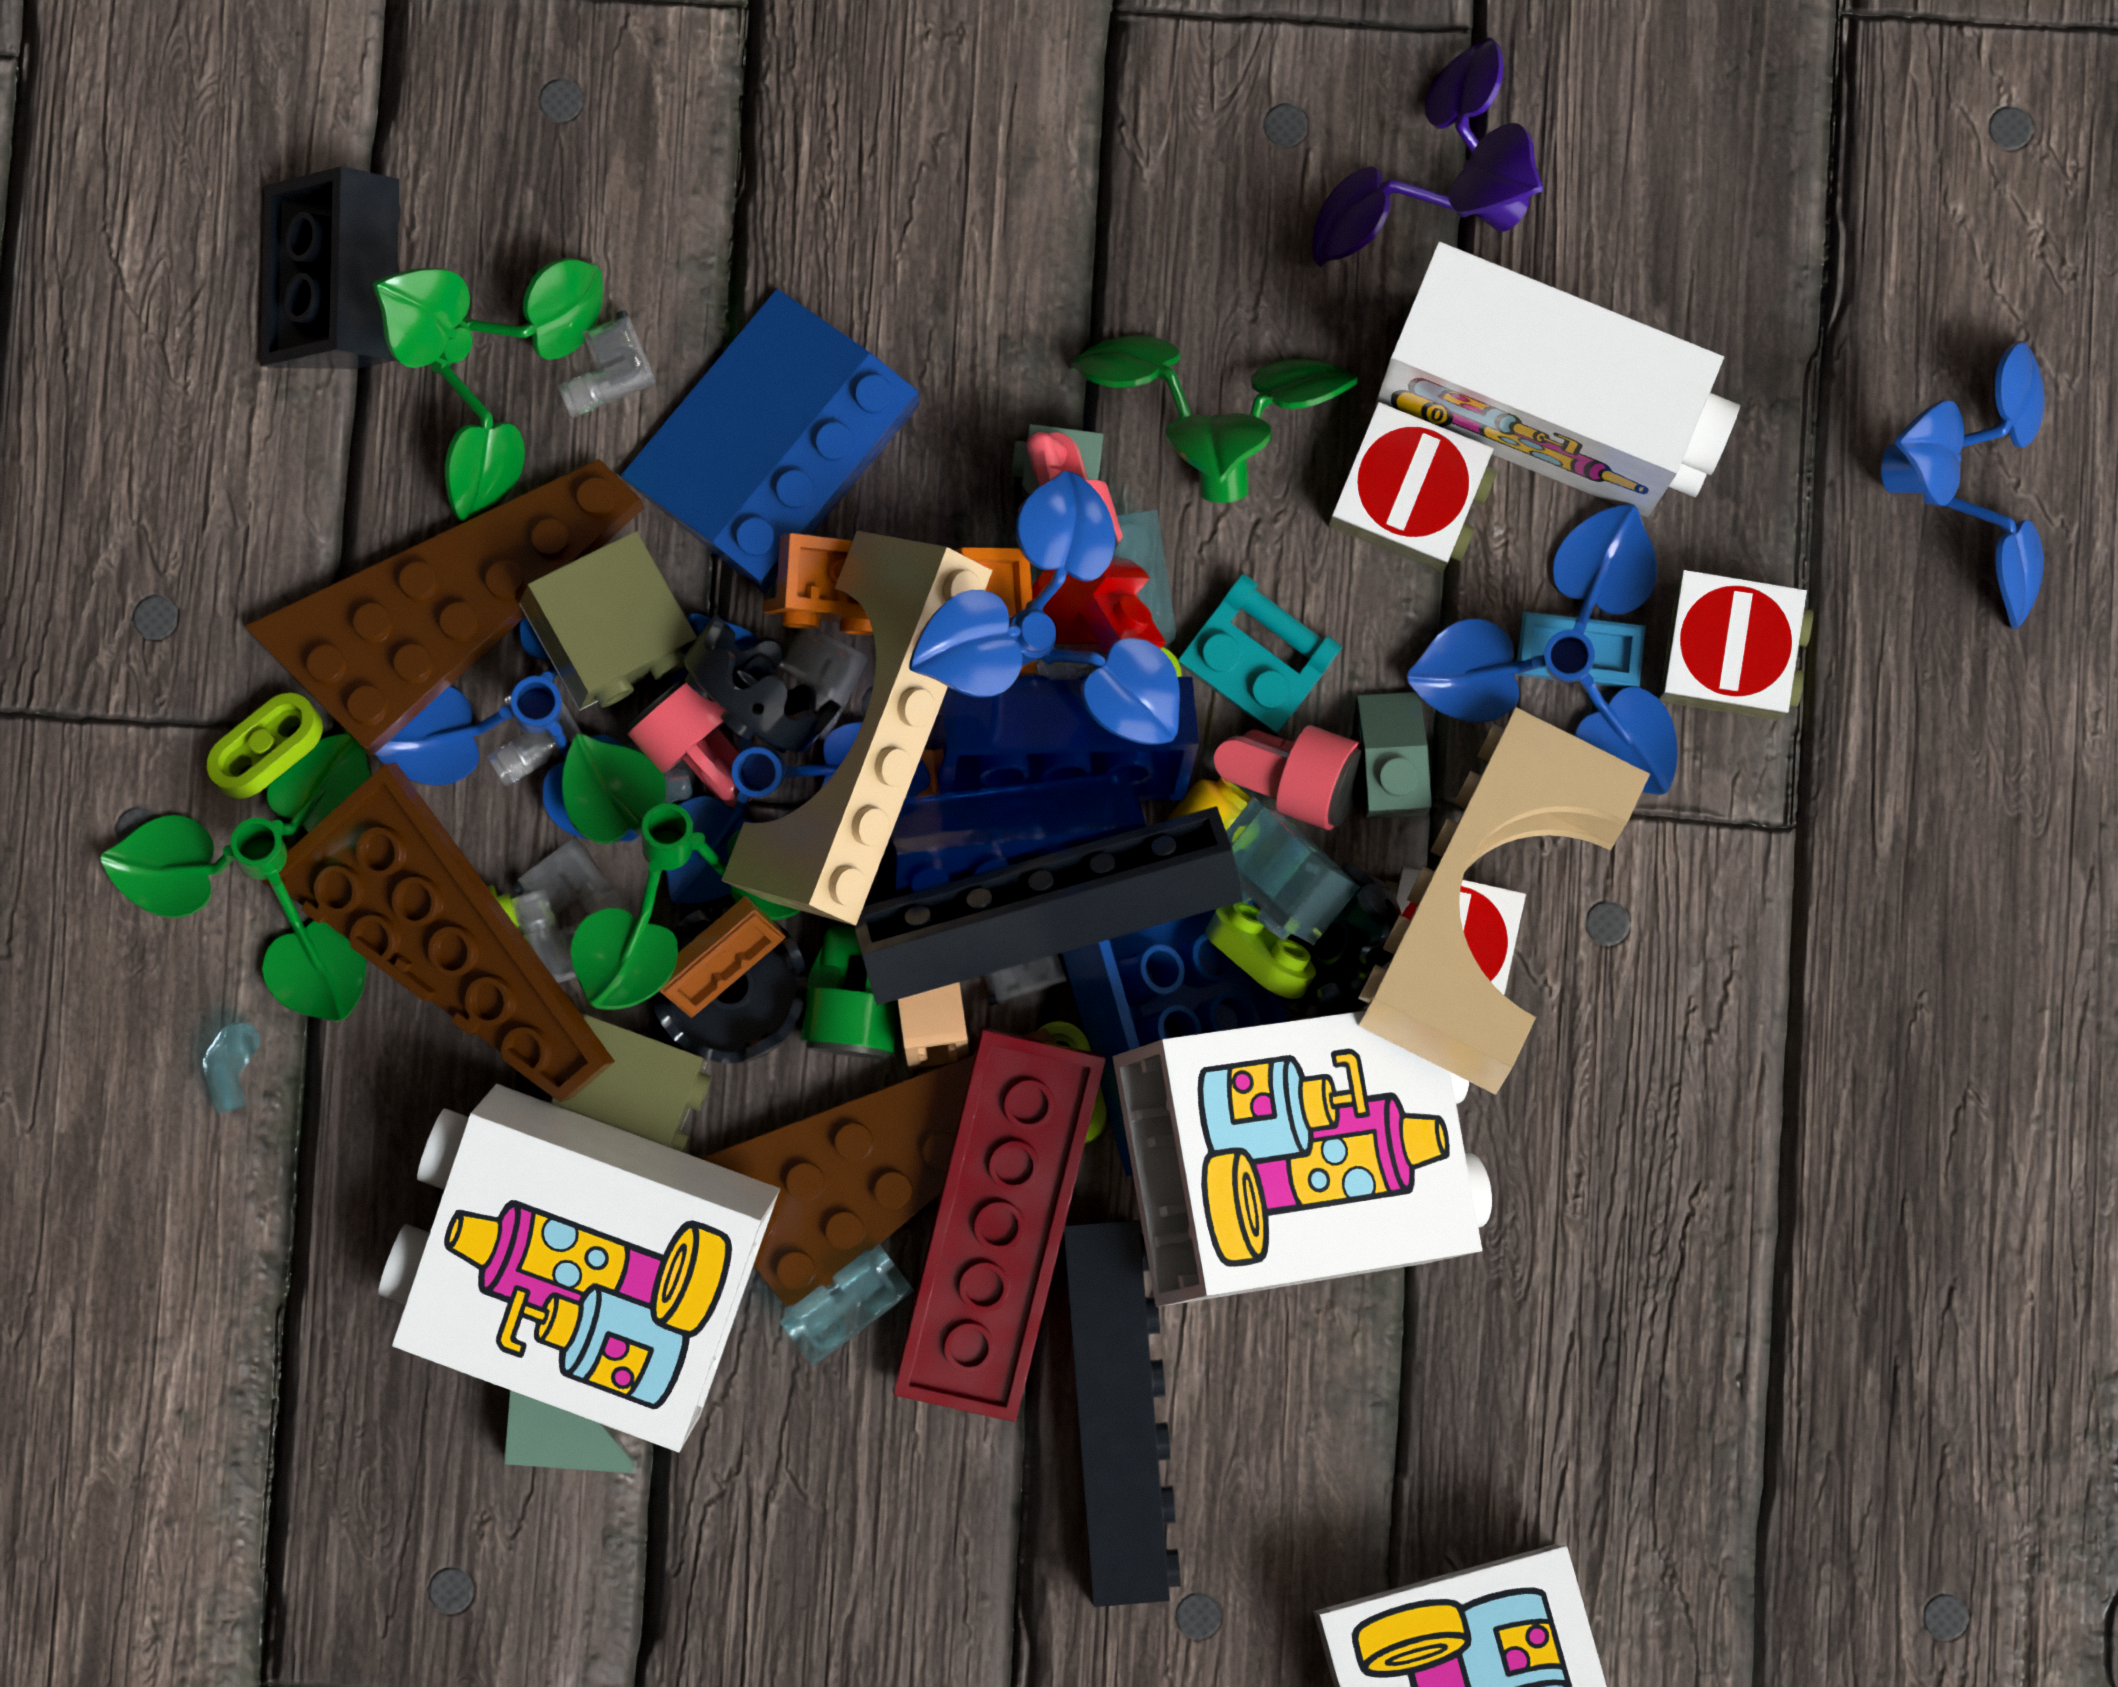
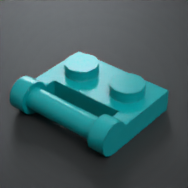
(1247, 671)

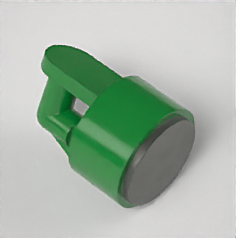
(844, 1019)

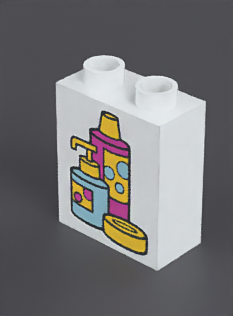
(1558, 383)
(1294, 1157)
(577, 1264)
(1474, 1627)

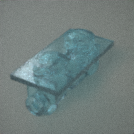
(833, 1317)

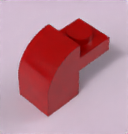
(1101, 608)

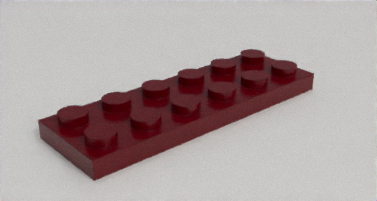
(998, 1224)

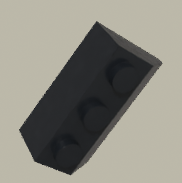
(321, 254)

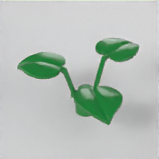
(429, 325)
(1215, 443)
(604, 796)
(170, 857)

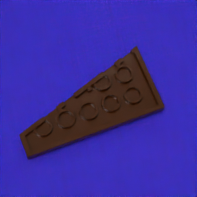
(414, 623)
(425, 917)
(851, 1175)

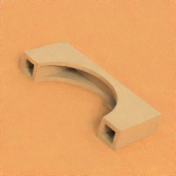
(833, 844)
(1433, 989)

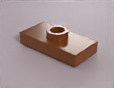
(721, 956)

